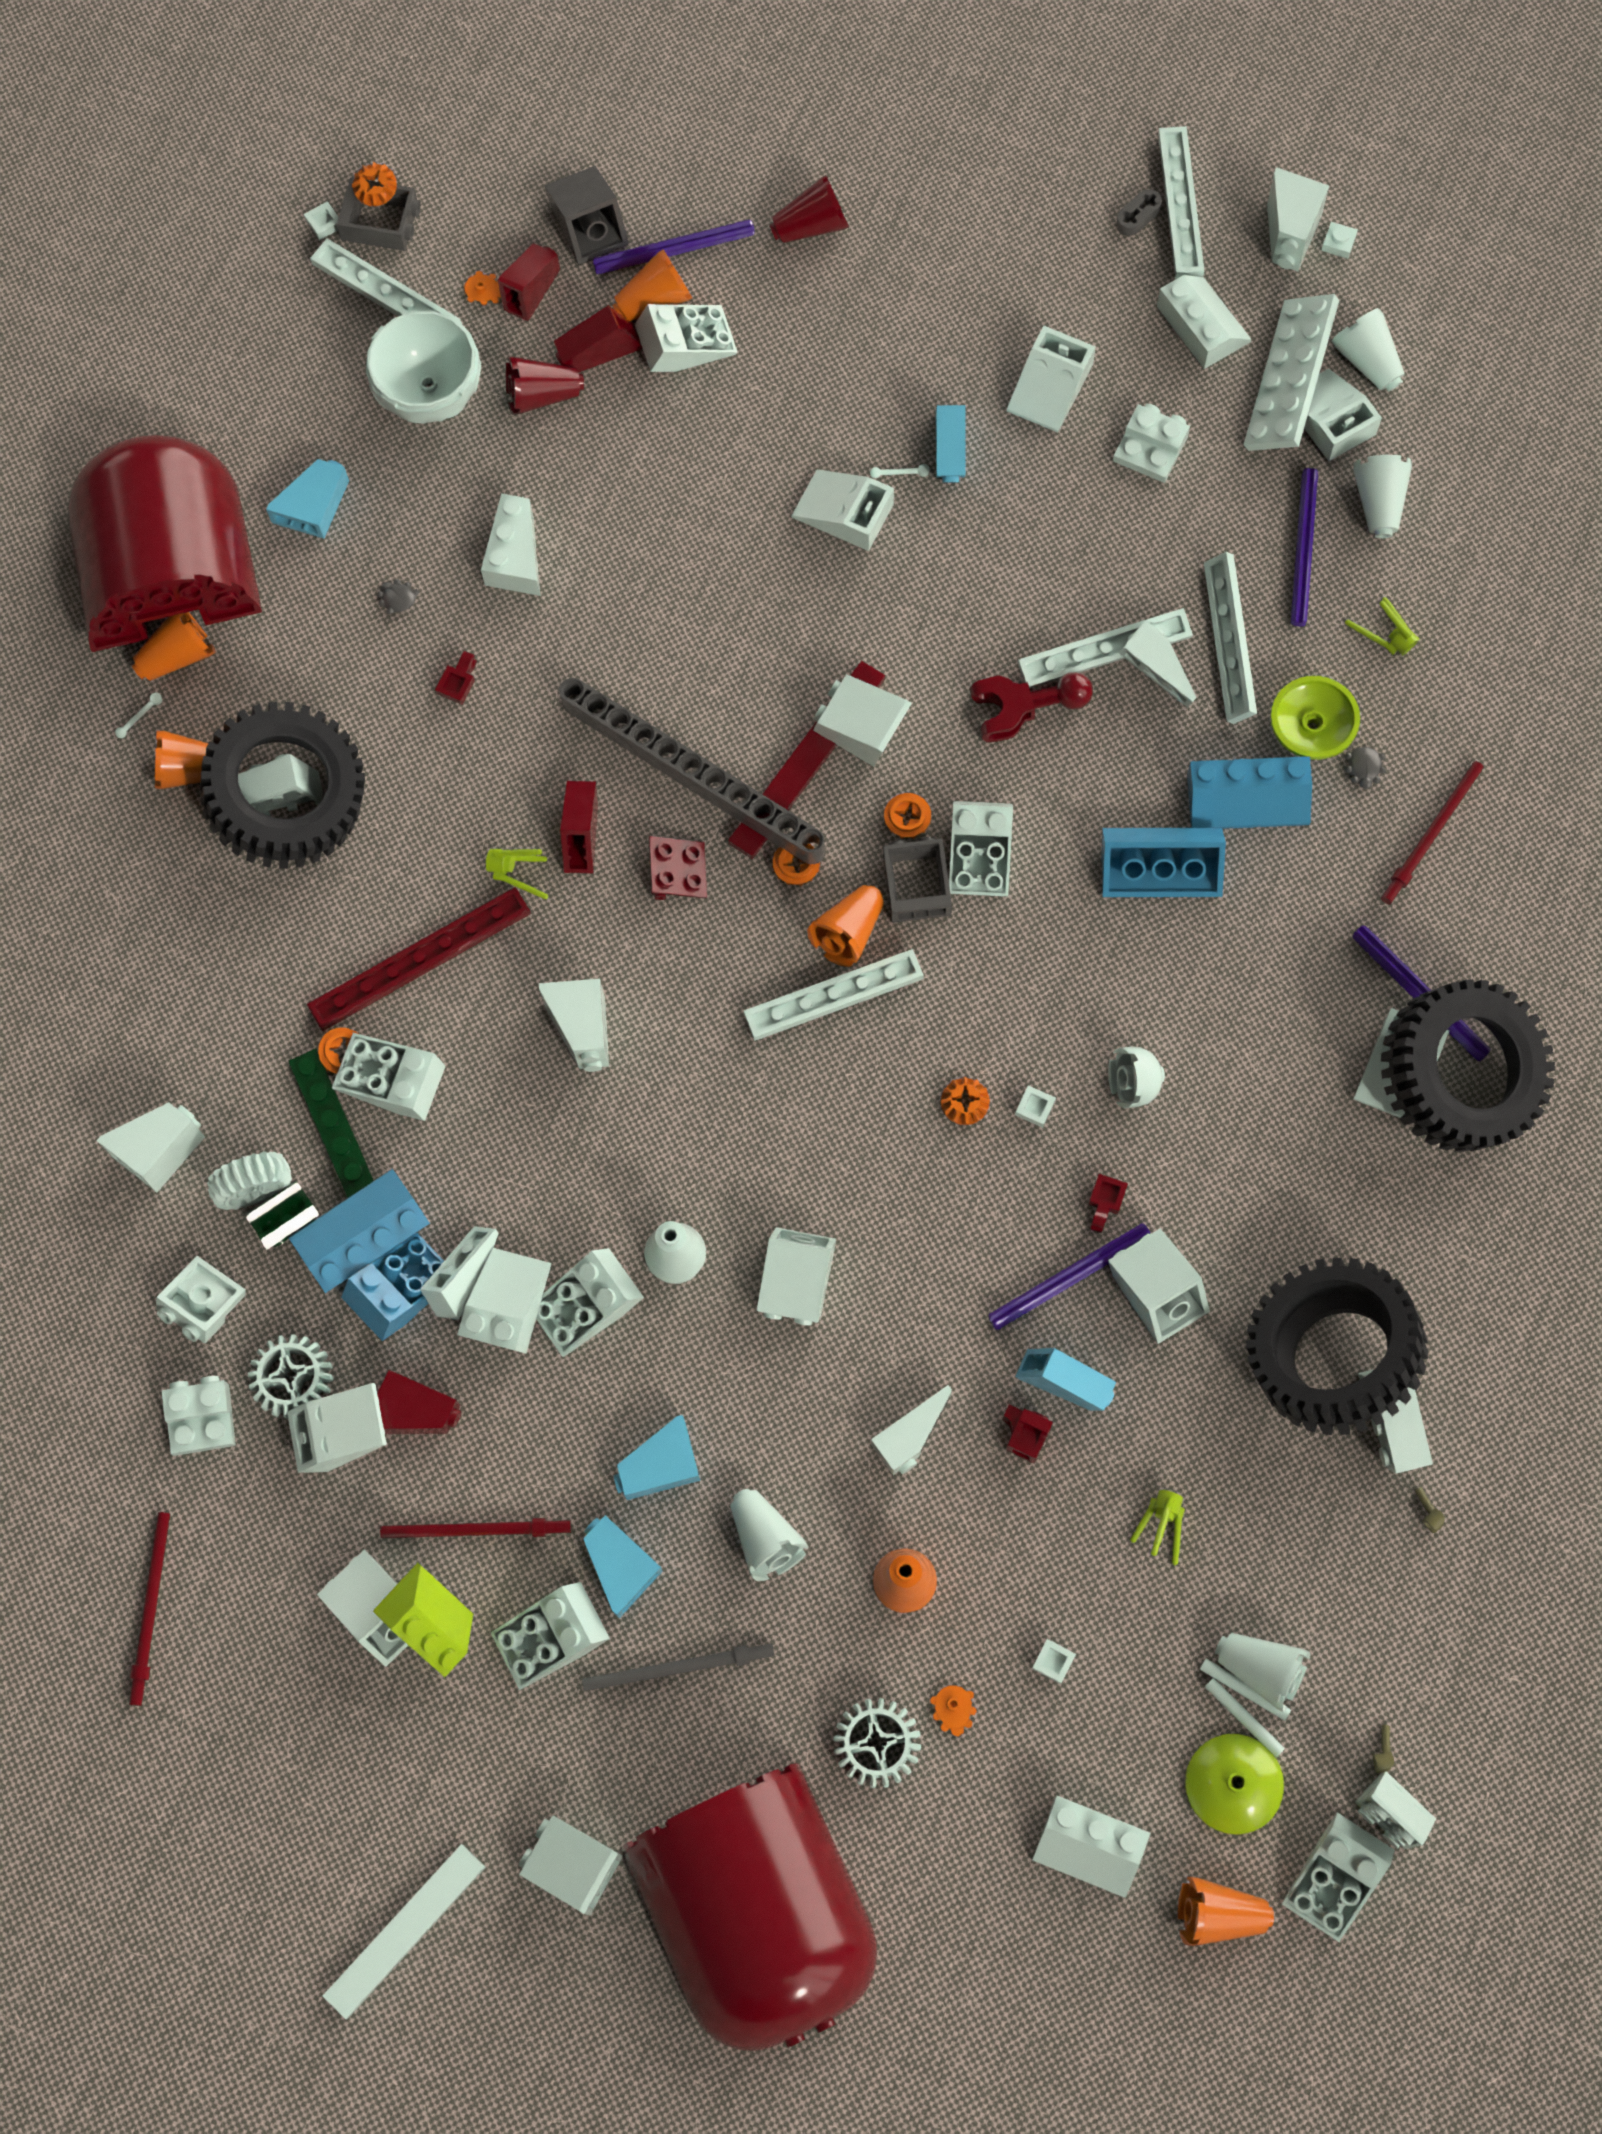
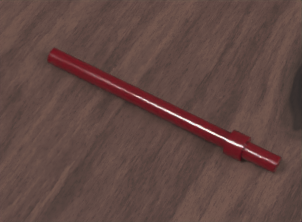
(1402, 875)
(537, 1527)
(140, 1671)

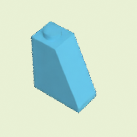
(950, 442)
(311, 499)
(1066, 1378)
(659, 1463)
(620, 1564)

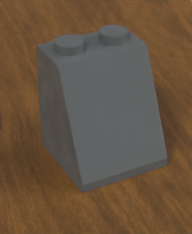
(587, 214)

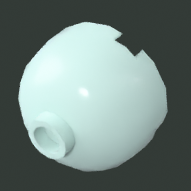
(1135, 1076)

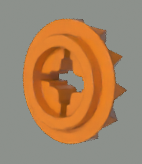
(377, 195)
(900, 805)
(788, 873)
(331, 1041)
(955, 1110)

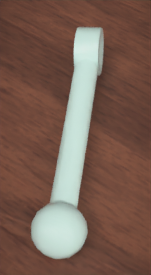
(922, 470)
(155, 699)

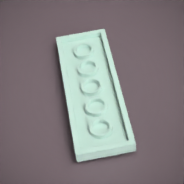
(1291, 372)

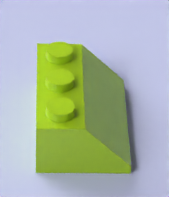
(428, 1619)

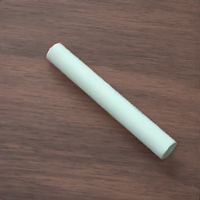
(1237, 1685)
(1244, 1717)

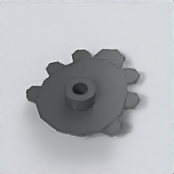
(397, 596)
(1365, 765)

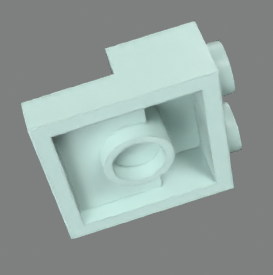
(1152, 442)
(199, 1300)
(198, 1416)

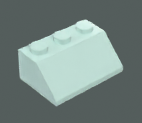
(1201, 319)
(1091, 1846)

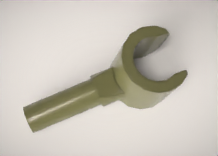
(1435, 1517)
(1384, 1760)

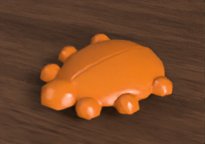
(482, 288)
(953, 1708)

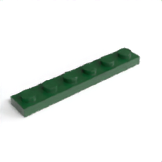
(331, 1122)

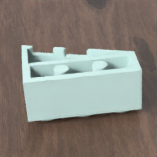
(511, 549)
(280, 784)
(1402, 1436)

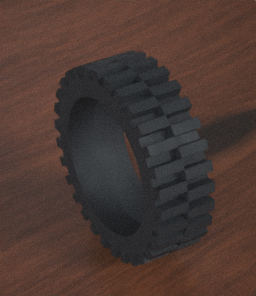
(273, 836)
(1417, 1078)
(1320, 1295)

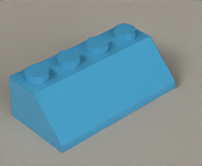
(1250, 792)
(1163, 862)
(359, 1230)

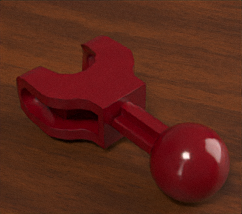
(1019, 704)

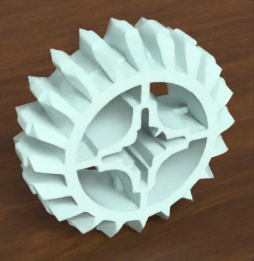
(249, 1180)
(277, 1379)
(849, 1749)

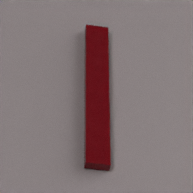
(797, 772)
(418, 959)

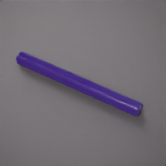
(674, 246)
(1304, 547)
(1416, 987)
(1065, 1278)

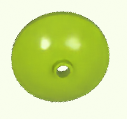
(1317, 702)
(1215, 1798)

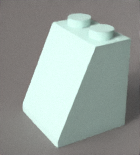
(1293, 216)
(860, 718)
(580, 1018)
(154, 1143)
(795, 1276)
(1160, 1285)
(355, 1596)
(569, 1864)

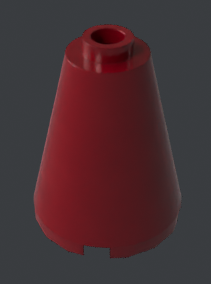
(810, 214)
(539, 384)

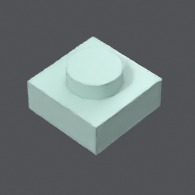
(322, 220)
(1339, 240)
(1035, 1106)
(1054, 1661)

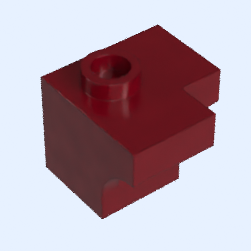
(1028, 1432)

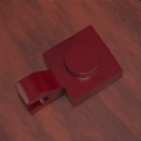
(457, 681)
(1107, 1198)

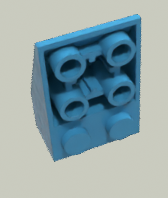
(389, 1288)

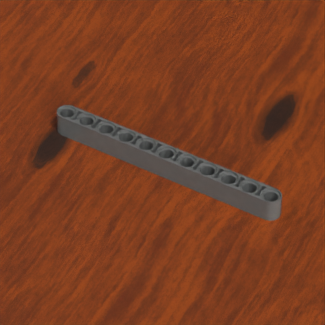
(698, 781)

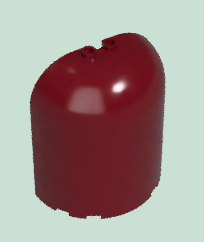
(158, 538)
(757, 1912)

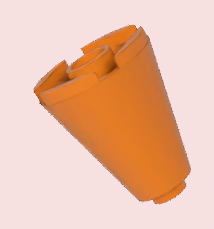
(653, 284)
(172, 647)
(177, 760)
(847, 926)
(901, 1592)
(1220, 1913)

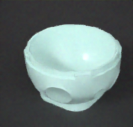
(419, 352)

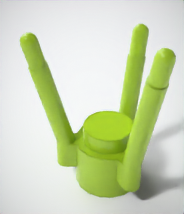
(1402, 637)
(503, 861)
(1167, 1508)

